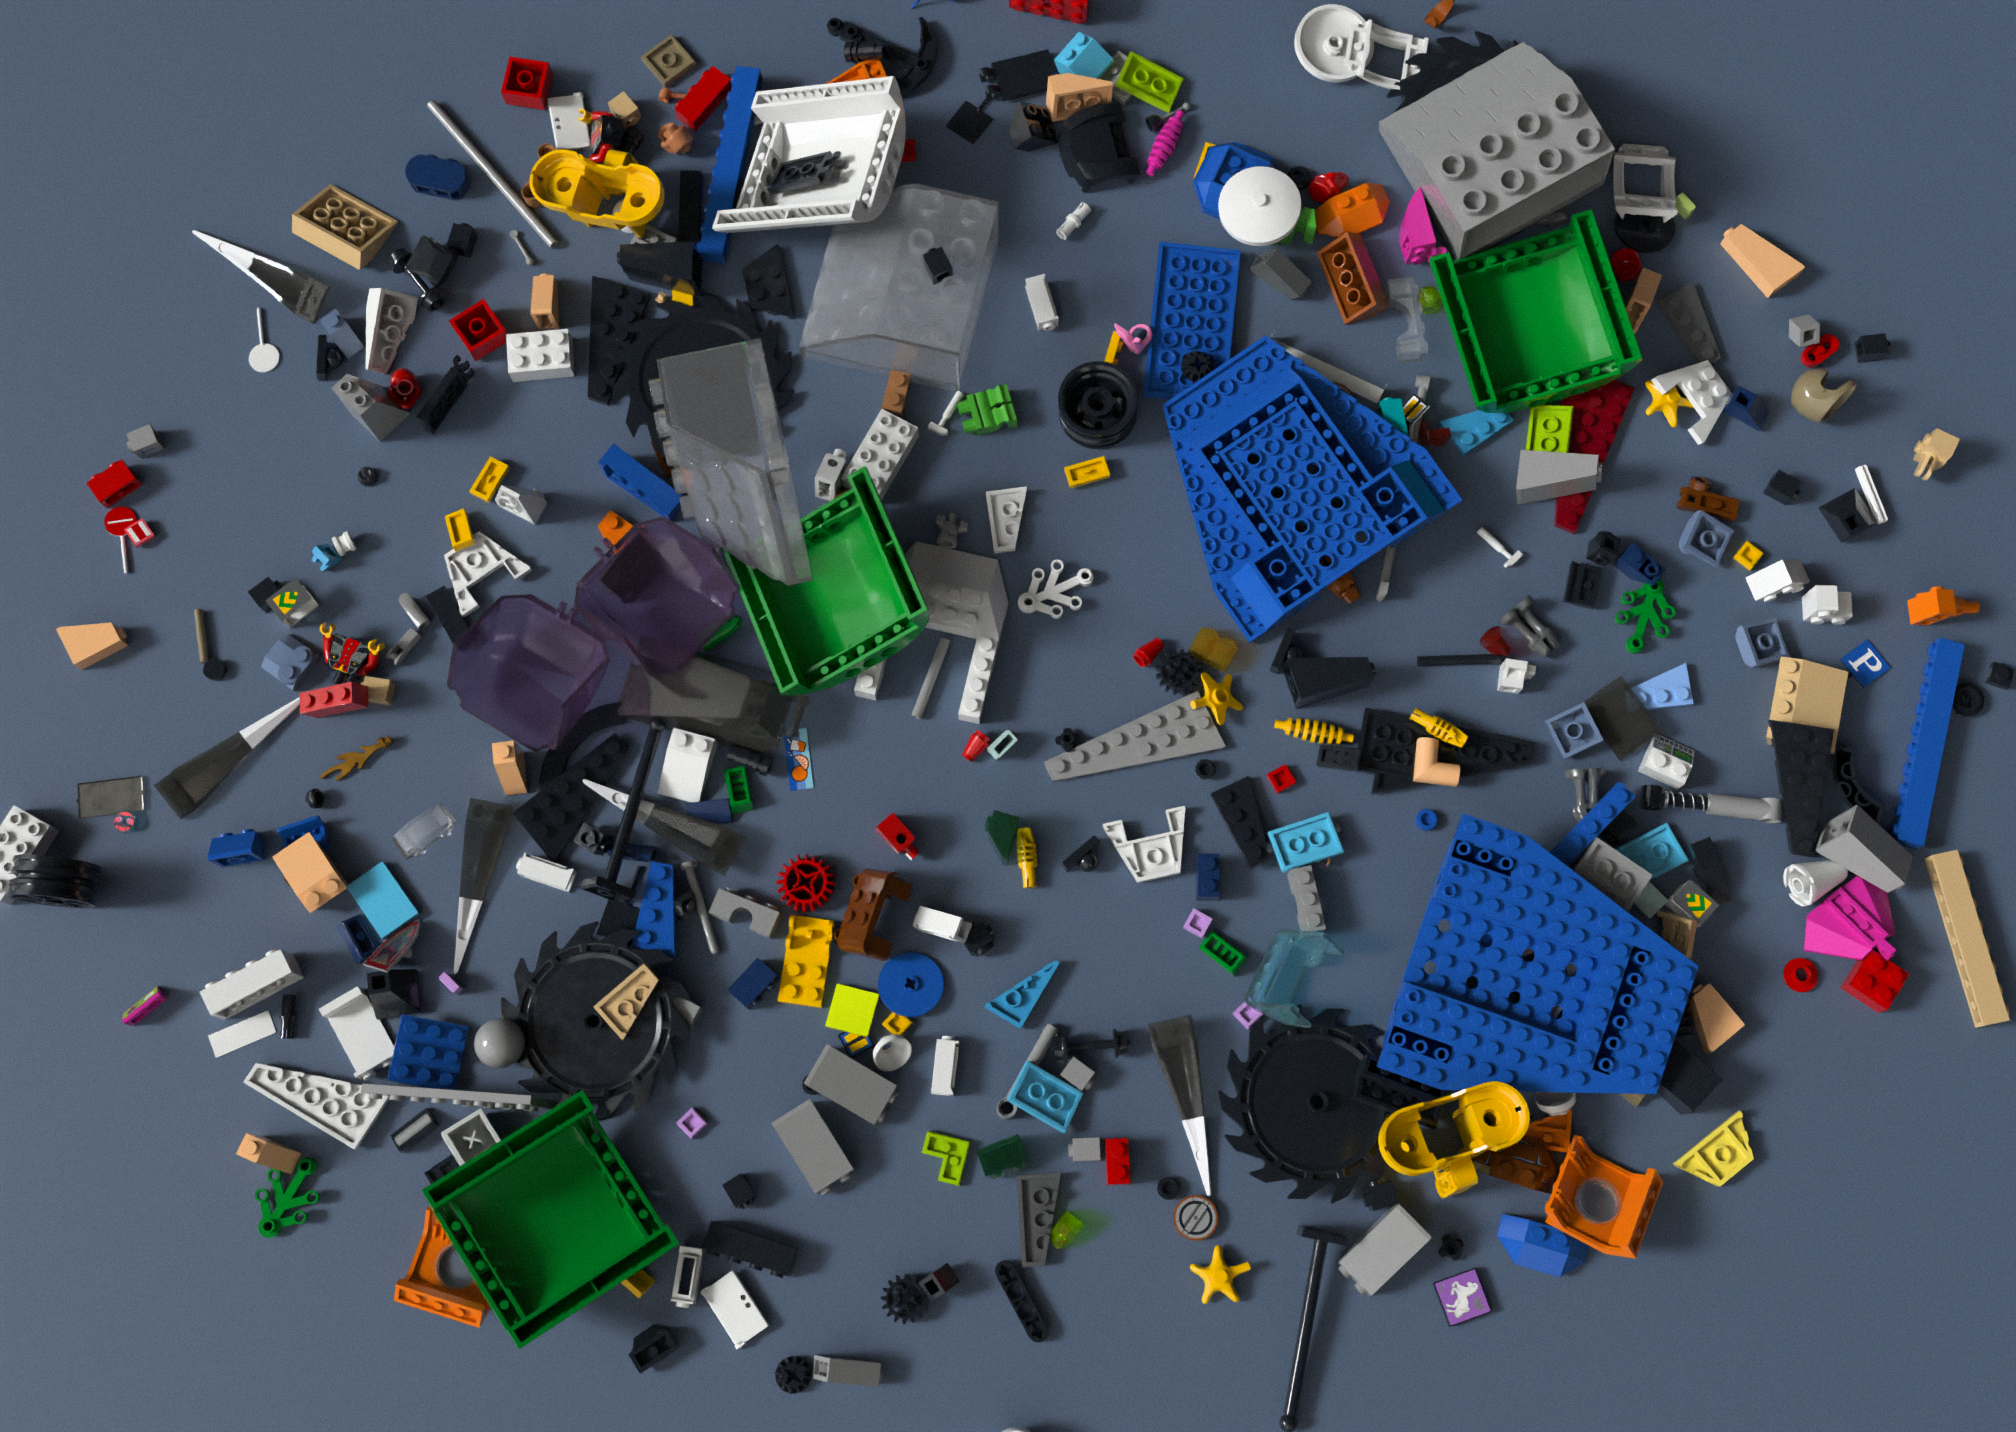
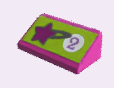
(144, 1006)

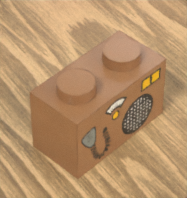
(897, 393)

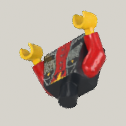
(604, 133)
(349, 656)

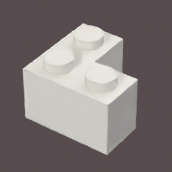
(1779, 577)
(1826, 605)

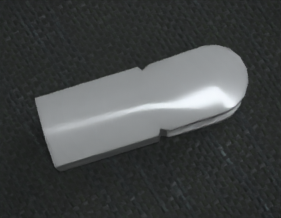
(413, 611)
(406, 643)

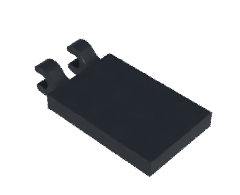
(1018, 76)
(805, 172)
(445, 395)

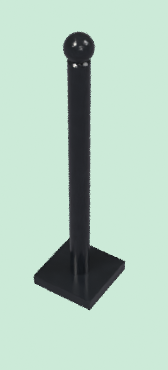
(607, 886)
(1288, 1421)

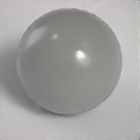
(499, 1043)

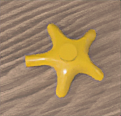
(1666, 403)
(1217, 697)
(1219, 1276)

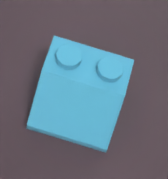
(1083, 57)

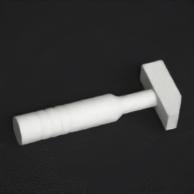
(946, 415)
(1499, 547)

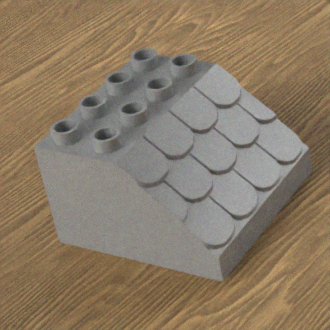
(1499, 149)

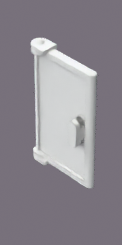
(569, 131)
(732, 1310)

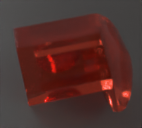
(1434, 437)
(1494, 642)

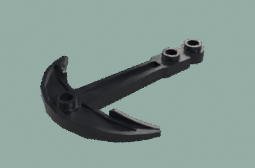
(907, 60)

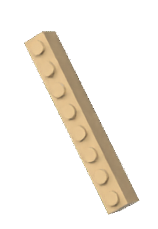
(1967, 938)

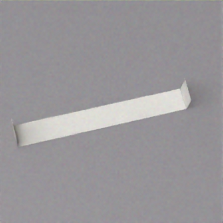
(1336, 375)

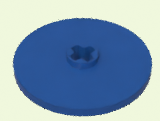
(904, 1000)

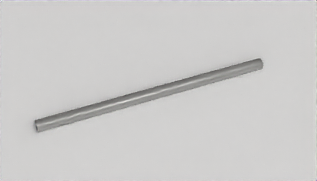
(492, 174)

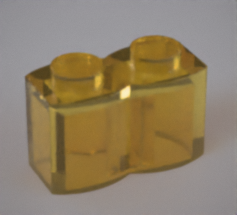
(1213, 649)

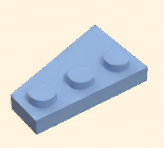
(1666, 690)

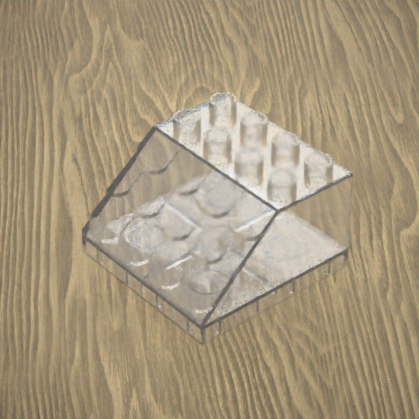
(877, 301)
(731, 456)

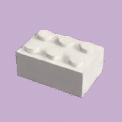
(540, 355)

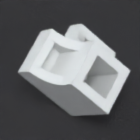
(1512, 675)

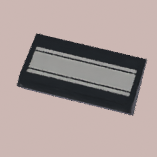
(414, 1130)

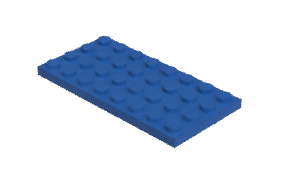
(1189, 313)

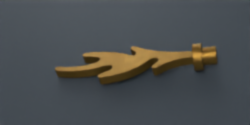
(353, 758)

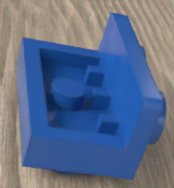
(296, 830)

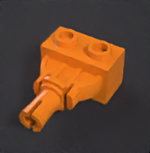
(1938, 605)

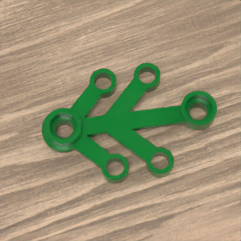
(1646, 611)
(285, 1200)

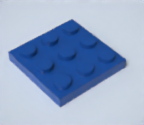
(427, 1053)

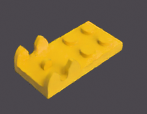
(806, 961)

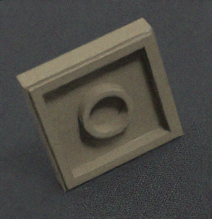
(668, 60)

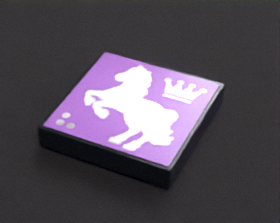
(1462, 1297)

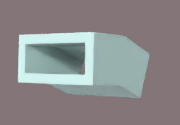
(1010, 736)
(1650, 901)

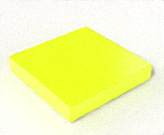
(852, 1010)

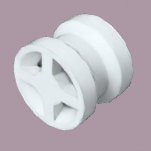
(344, 543)

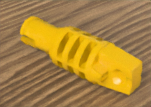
(1440, 728)
(1027, 856)

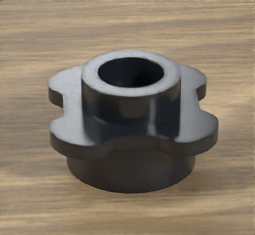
(1067, 746)
(1444, 1251)

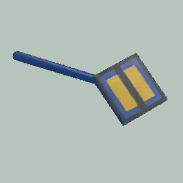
(855, 1044)

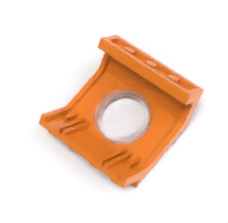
(1602, 1201)
(440, 1280)

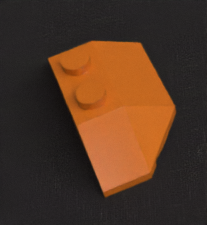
(1352, 211)

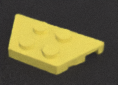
(1719, 1153)

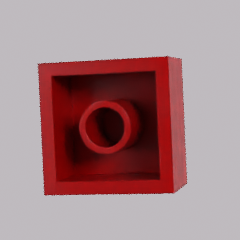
(527, 83)
(479, 330)
(1875, 981)

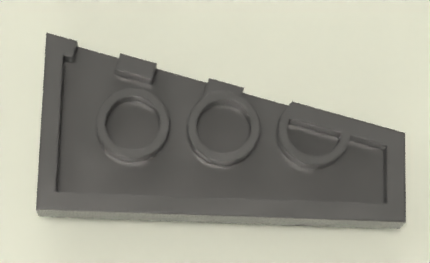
(1036, 1210)

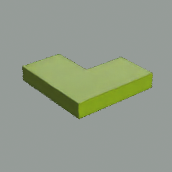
(953, 1152)

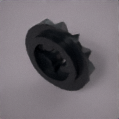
(1190, 372)
(1975, 704)
(804, 1374)

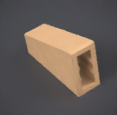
(1760, 259)

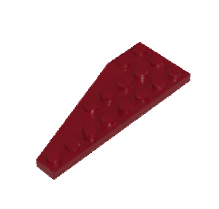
(1592, 432)

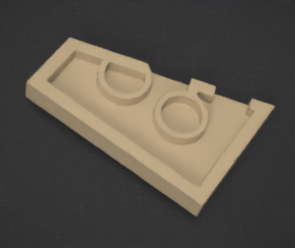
(627, 999)

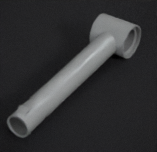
(1035, 1057)

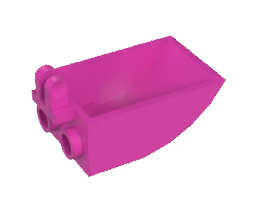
(1416, 232)

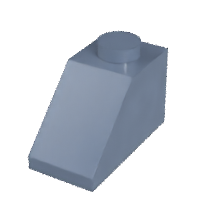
(342, 334)

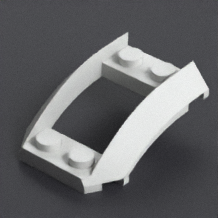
(1358, 46)
(1640, 204)

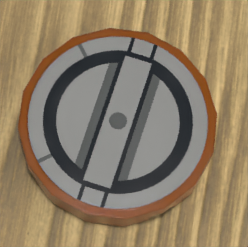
(1195, 1217)

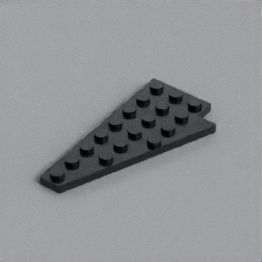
(1390, 751)

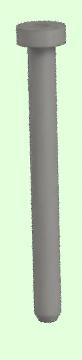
(689, 868)

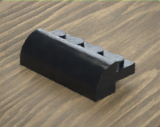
(1393, 1092)

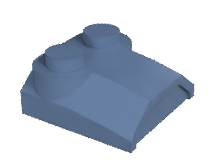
(1705, 538)
(1760, 643)
(290, 661)
(1574, 730)

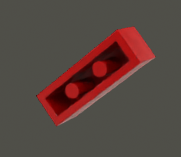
(703, 98)
(334, 699)

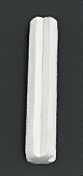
(1871, 494)

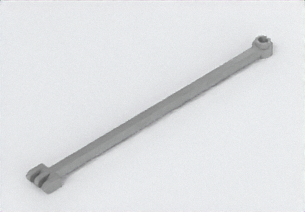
(1422, 384)

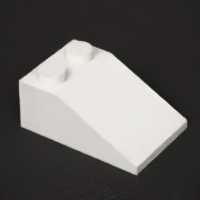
(686, 765)

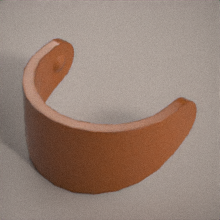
(1438, 13)

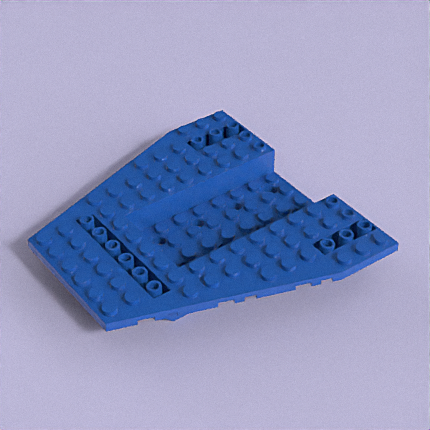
(1247, 536)
(1615, 1009)

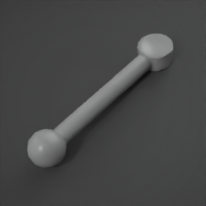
(514, 235)

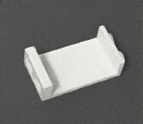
(360, 1032)

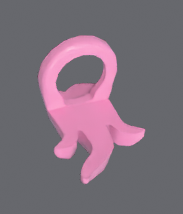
(1134, 344)

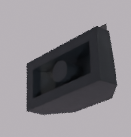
(652, 1347)

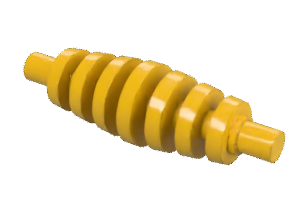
(1314, 731)

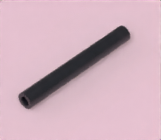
(1454, 660)

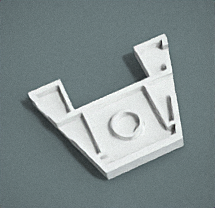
(1703, 390)
(476, 563)
(1152, 855)

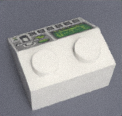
(1667, 761)

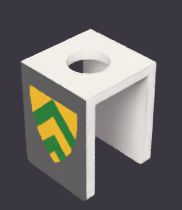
(292, 603)
(1692, 902)

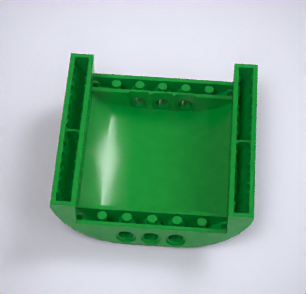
(1537, 318)
(853, 609)
(548, 1219)

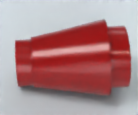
(1147, 653)
(976, 745)

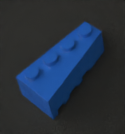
(640, 482)
(657, 913)

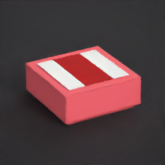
(139, 533)

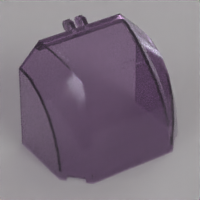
(657, 595)
(528, 669)

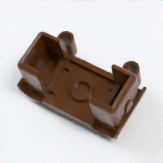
(864, 911)

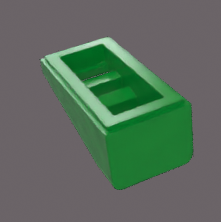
(741, 802)
(1236, 967)

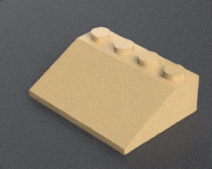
(343, 226)
(1808, 695)

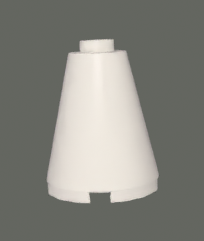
(1812, 880)

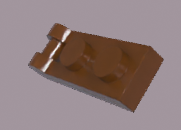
(1710, 503)

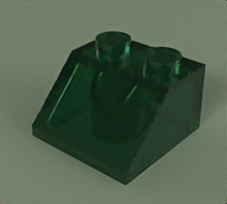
(1002, 833)
(1002, 1156)

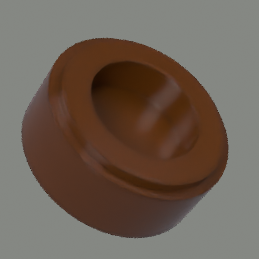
(1700, 483)

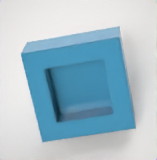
(327, 555)

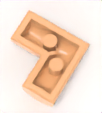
(1428, 769)

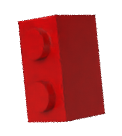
(113, 483)
(1117, 1161)

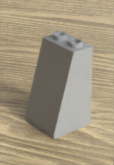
(370, 405)
(1555, 474)
(1865, 849)
(851, 1085)
(813, 1147)
(1383, 1250)

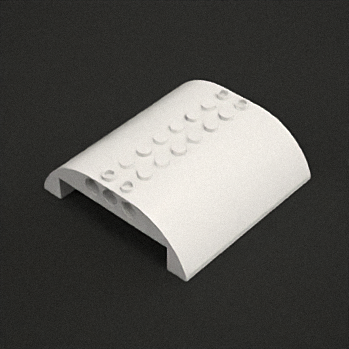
(851, 117)

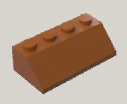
(1352, 278)

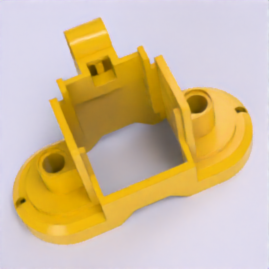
(577, 187)
(1409, 1153)

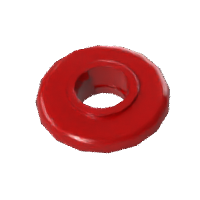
(1791, 980)

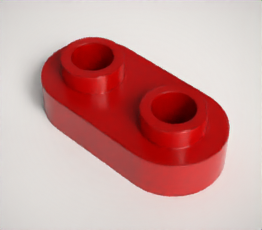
(1818, 351)

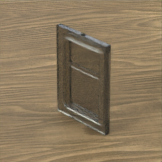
(1621, 718)

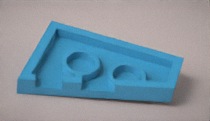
(1474, 428)

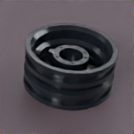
(1081, 382)
(54, 881)

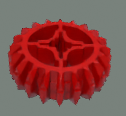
(814, 877)

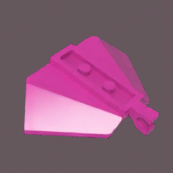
(1851, 922)

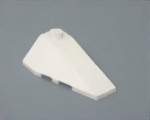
(386, 323)
(521, 502)

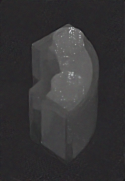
(423, 831)

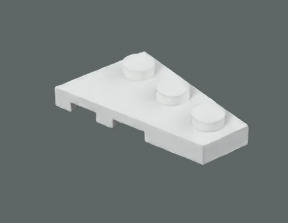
(1005, 515)

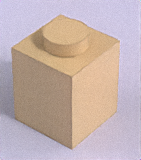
(624, 109)
(379, 690)

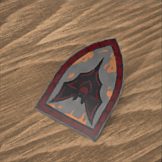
(394, 948)

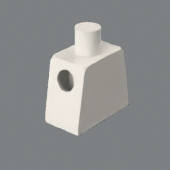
(829, 475)

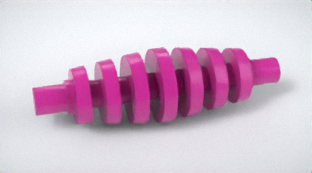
(1165, 143)

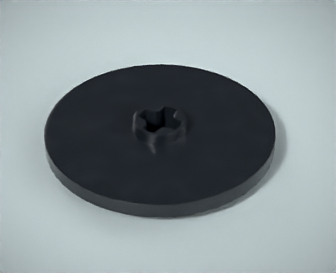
(1644, 239)

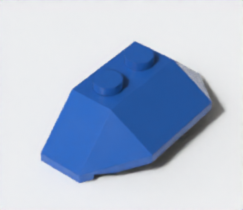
(1540, 1246)

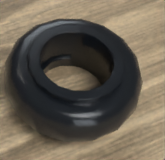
(1301, 171)

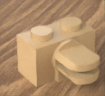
(1933, 452)

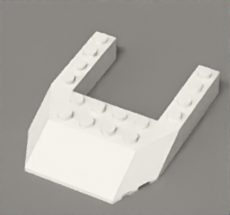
(965, 600)

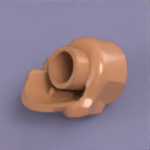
(675, 138)

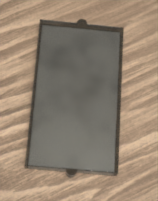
(110, 797)

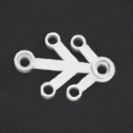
(1052, 591)

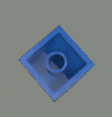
(236, 849)

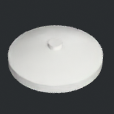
(1323, 42)
(1259, 206)

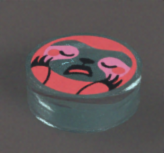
(125, 822)

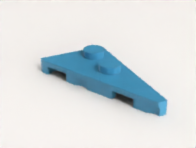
(1019, 1001)

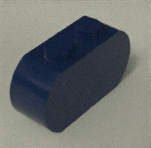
(437, 177)

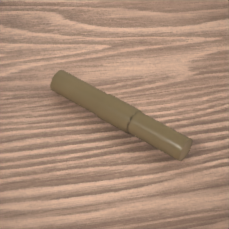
(201, 636)

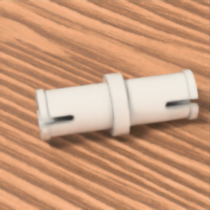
(1073, 221)

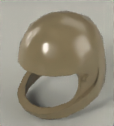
(1814, 400)

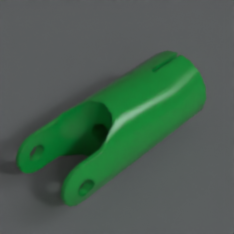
(724, 632)

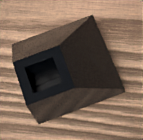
(1031, 127)
(1848, 515)
(394, 993)

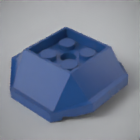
(1219, 166)

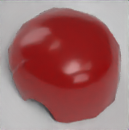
(1625, 264)

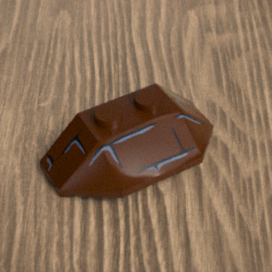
(1522, 1164)

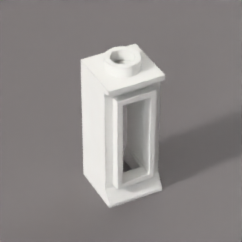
(1041, 303)
(546, 872)
(941, 924)
(945, 1066)
(681, 1299)

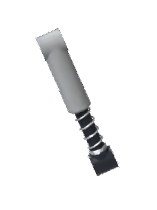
(1764, 809)

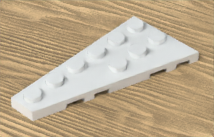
(324, 1102)

